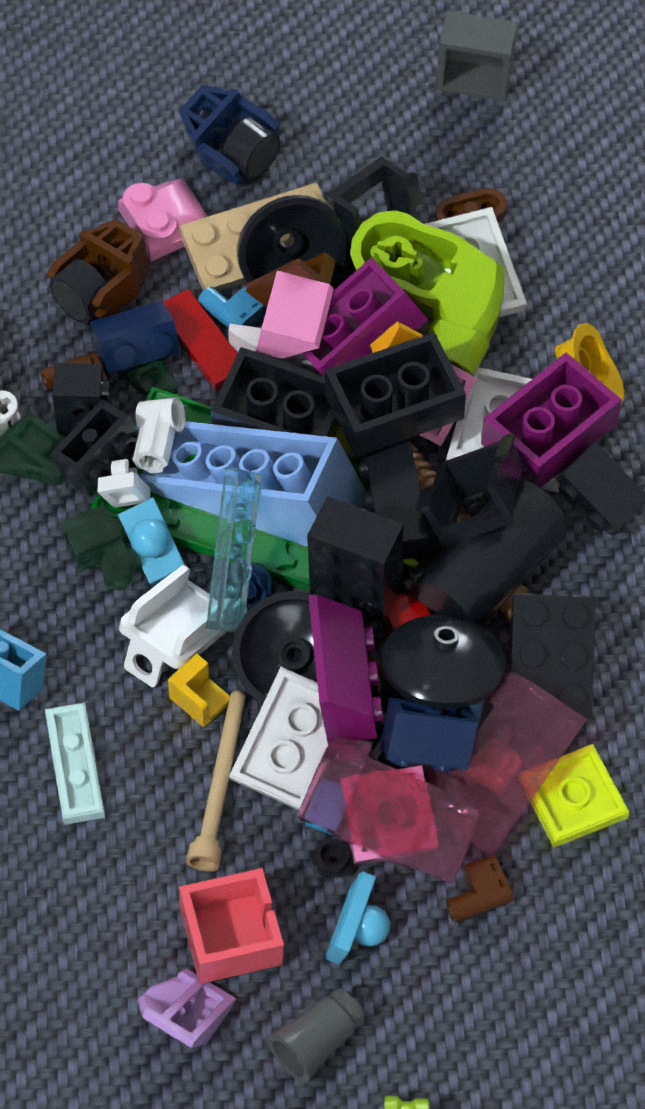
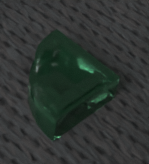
(152, 375)

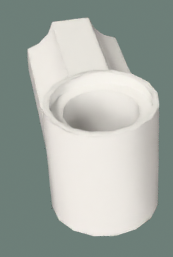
(157, 426)

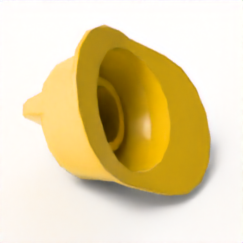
(590, 352)

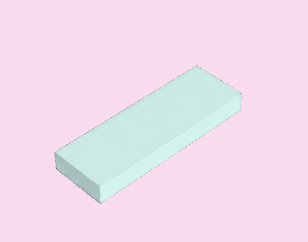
(74, 763)

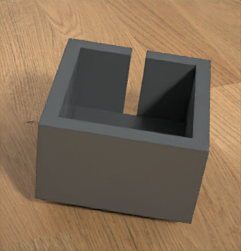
(476, 55)

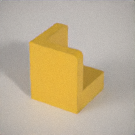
(196, 692)

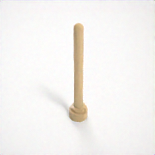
(205, 852)

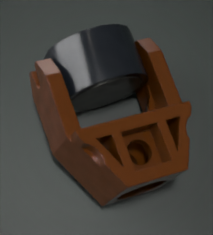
(108, 250)

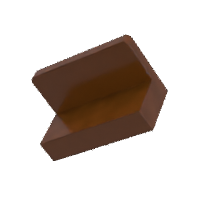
(318, 268)

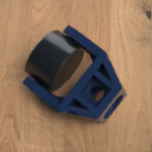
(250, 145)

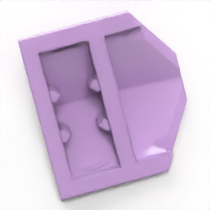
(186, 1008)

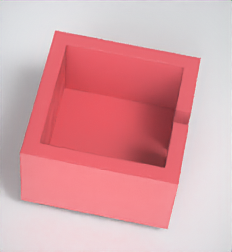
(227, 928)

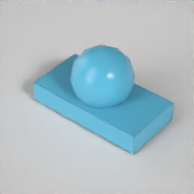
(151, 540)
(358, 921)

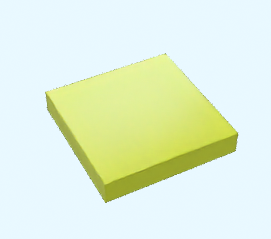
(578, 798)

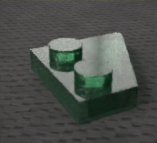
(27, 450)

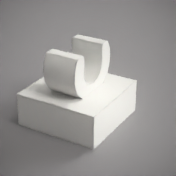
(123, 486)

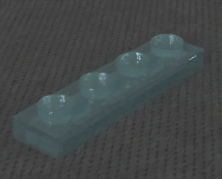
(233, 549)

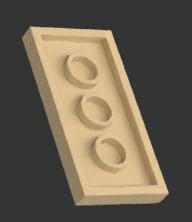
(214, 241)

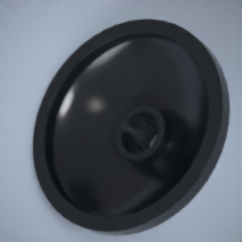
(312, 231)
(268, 636)
(443, 661)

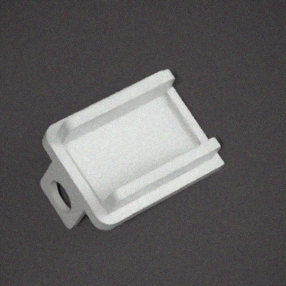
(167, 626)

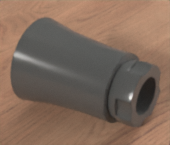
(315, 1034)

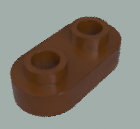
(472, 202)

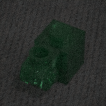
(96, 540)

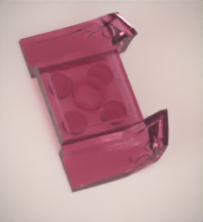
(513, 755)
(390, 810)

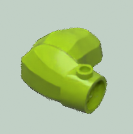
(442, 278)

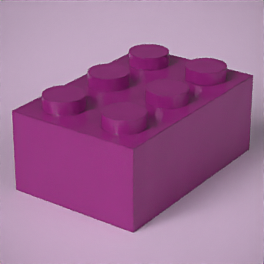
(554, 418)

